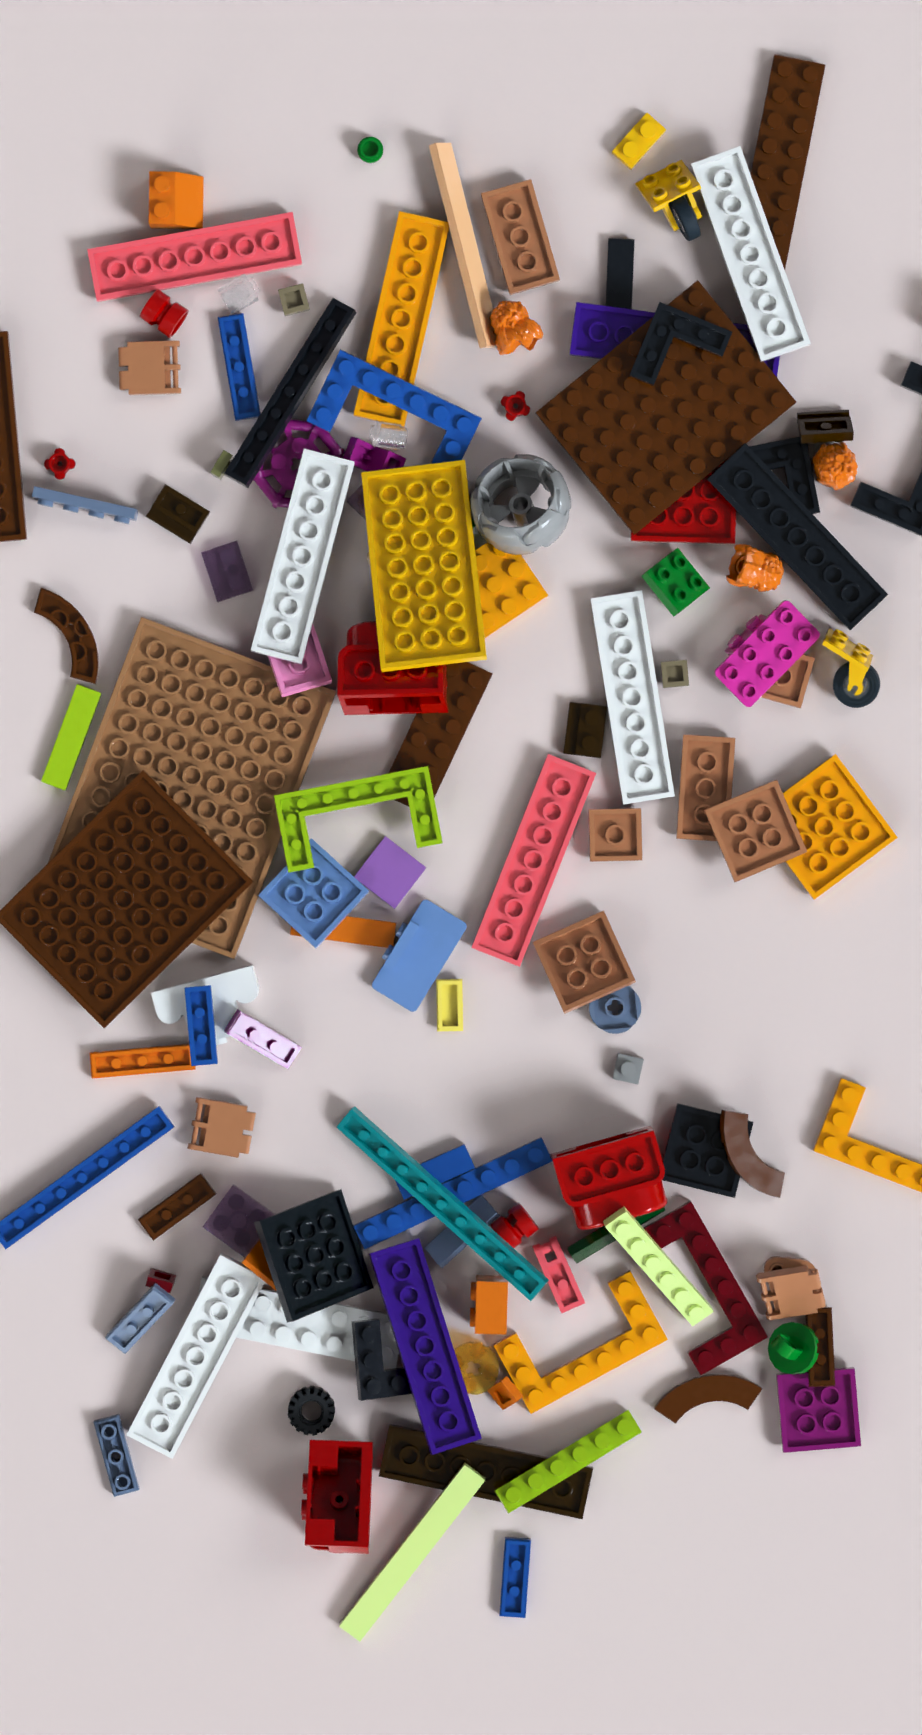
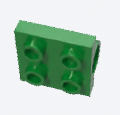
(675, 582)

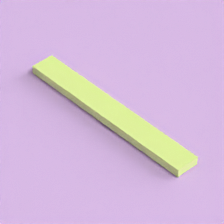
(412, 1552)

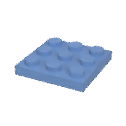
(314, 898)

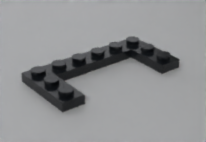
(885, 505)

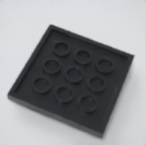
(313, 1255)

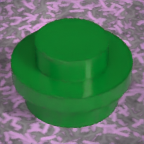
(370, 149)

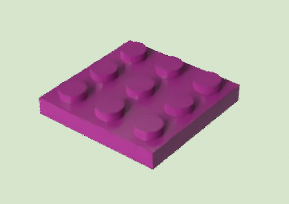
(818, 1415)

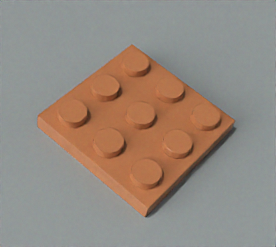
(755, 831)
(584, 962)

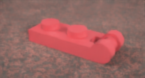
(560, 1275)

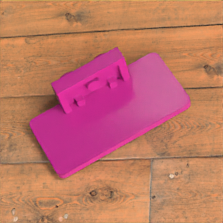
(765, 652)

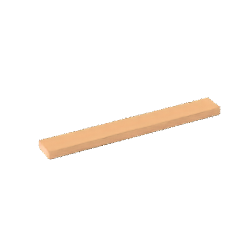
(464, 242)

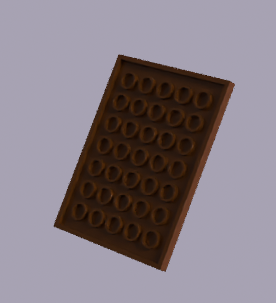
(660, 440)
(123, 899)

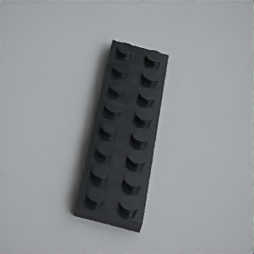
(797, 536)

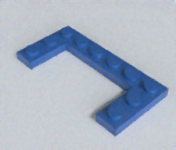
(351, 370)

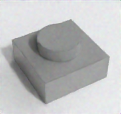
(628, 1068)

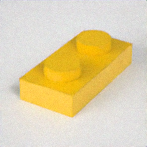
(638, 141)

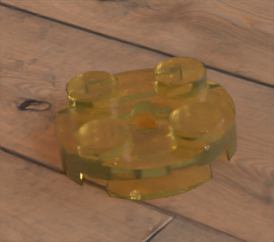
(488, 1369)

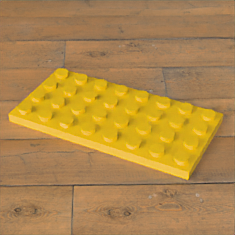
(423, 566)

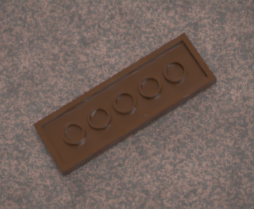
(436, 736)

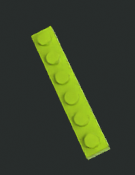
(568, 1461)

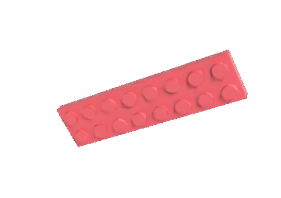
(194, 256)
(533, 860)

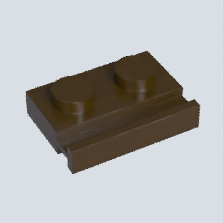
(825, 426)
(178, 514)
(585, 730)

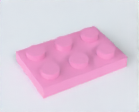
(296, 677)

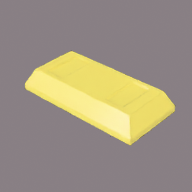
(449, 1005)

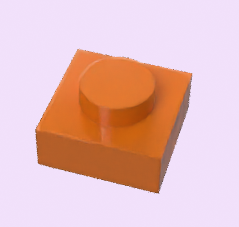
(505, 1393)

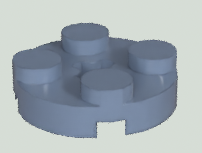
(626, 1016)

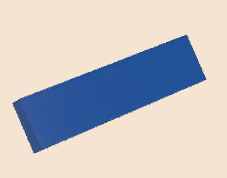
(239, 367)

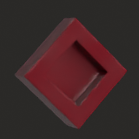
(163, 1279)

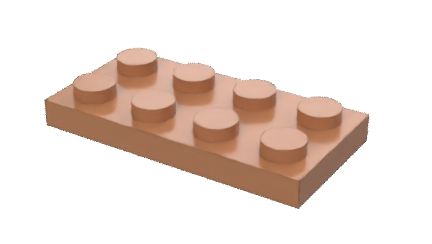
(520, 237)
(704, 782)

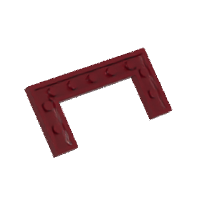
(745, 1328)

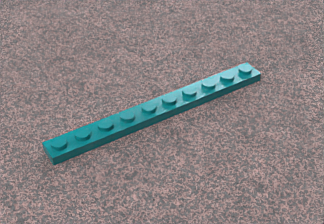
(442, 1203)

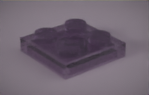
(235, 1220)

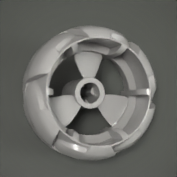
(534, 525)

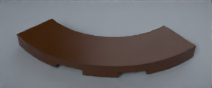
(77, 633)
(743, 1157)
(707, 1389)

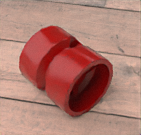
(163, 313)
(515, 1225)

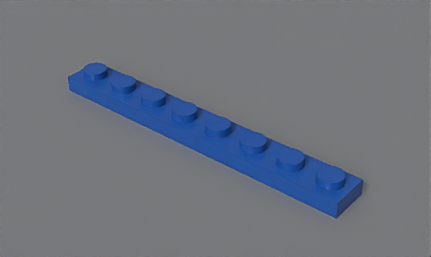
(84, 1176)
(464, 1187)

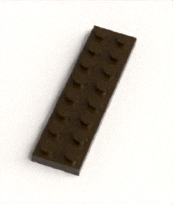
(410, 1461)

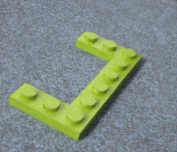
(410, 783)

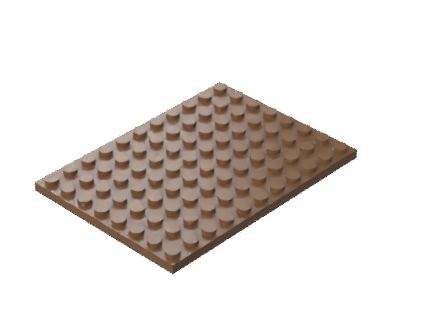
(214, 742)

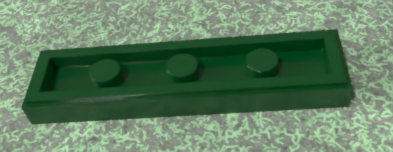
(601, 1238)

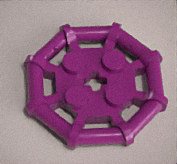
(285, 453)

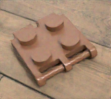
(149, 368)
(222, 1128)
(793, 1292)

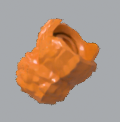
(514, 327)
(835, 465)
(755, 568)

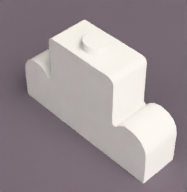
(226, 989)

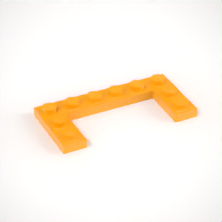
(836, 1144)
(544, 1390)

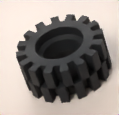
(311, 1426)

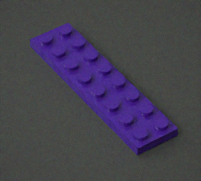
(602, 328)
(425, 1346)

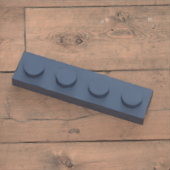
(95, 507)

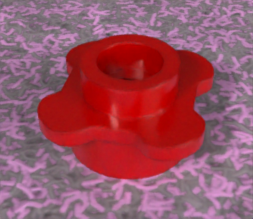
(518, 398)
(59, 456)

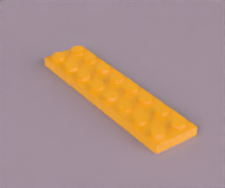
(404, 308)

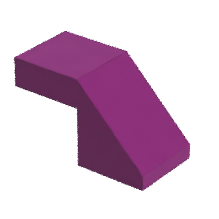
(370, 457)

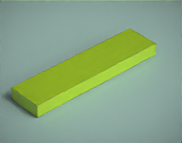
(71, 737)

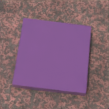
(390, 872)

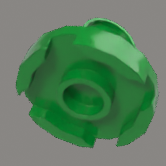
(793, 1348)

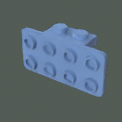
(418, 955)

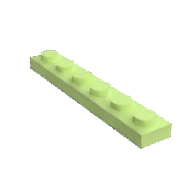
(658, 1266)

